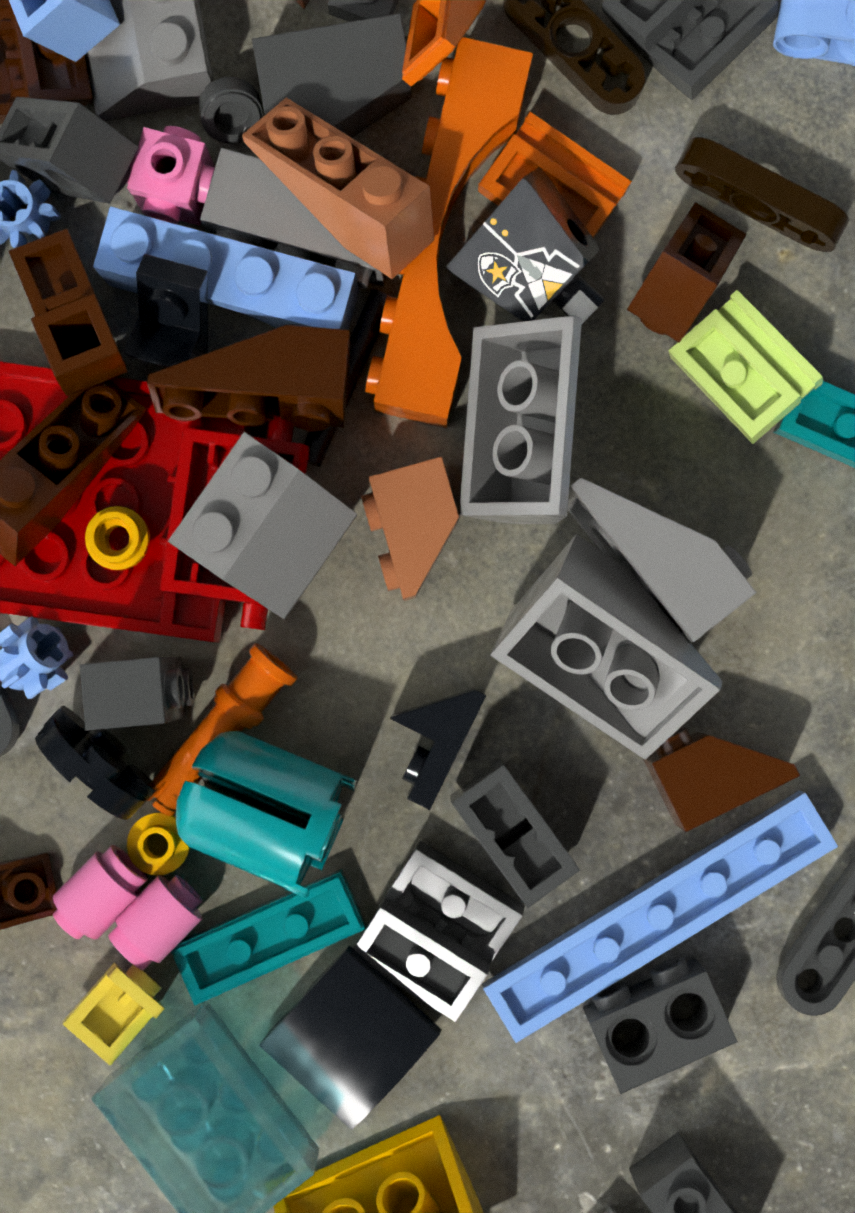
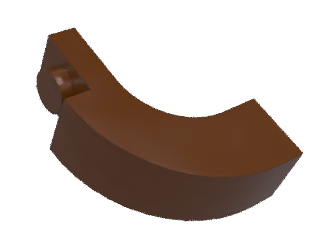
(67, 313)

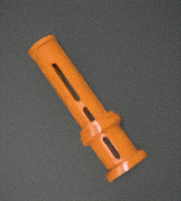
(236, 708)

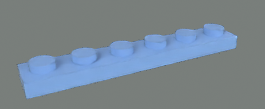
(659, 915)

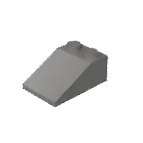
(676, 565)
(606, 650)

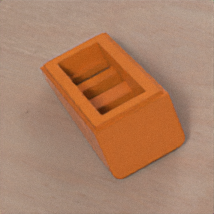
(435, 33)

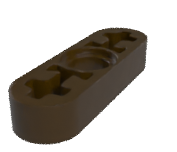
(616, 59)
(761, 194)

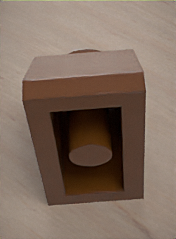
(686, 273)
(711, 776)

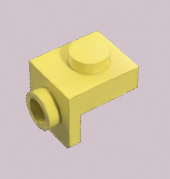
(115, 1011)

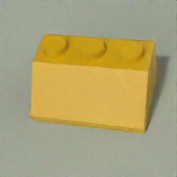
(398, 1175)

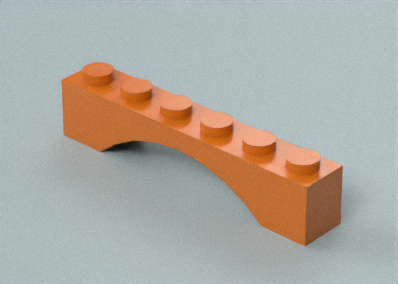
(479, 115)

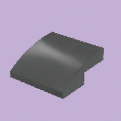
(690, 38)
(438, 930)

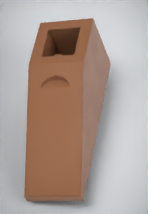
(349, 188)

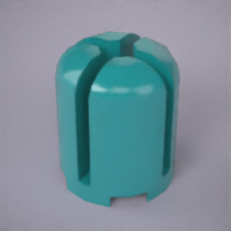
(250, 836)

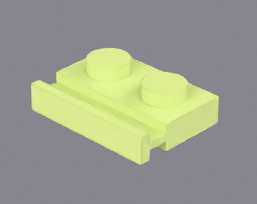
(745, 367)

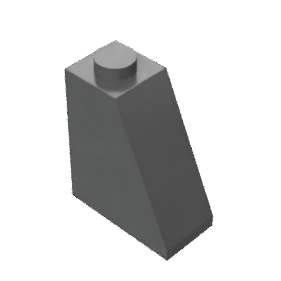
(336, 71)

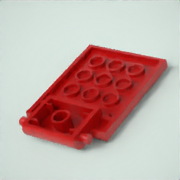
(158, 476)

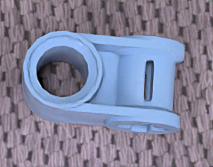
(817, 30)

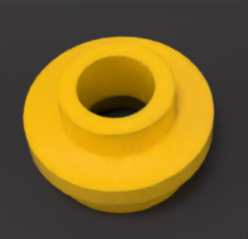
(98, 536)
(141, 855)

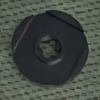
(95, 763)

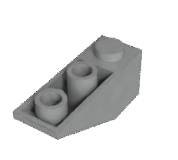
(258, 209)

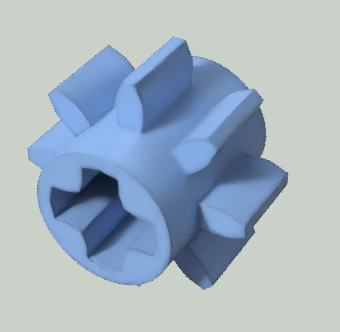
(30, 222)
(32, 657)

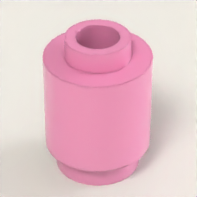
(98, 893)
(156, 921)

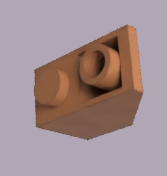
(417, 519)

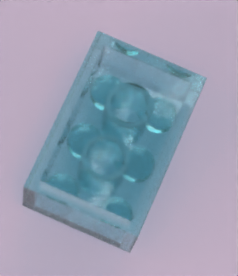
(207, 1121)

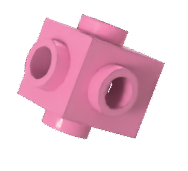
(177, 193)

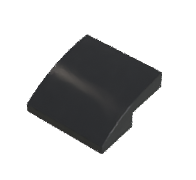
(350, 1037)

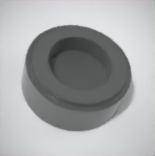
(229, 109)

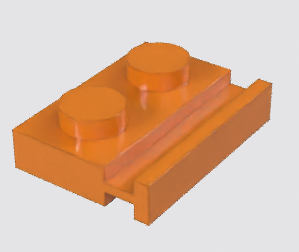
(579, 176)

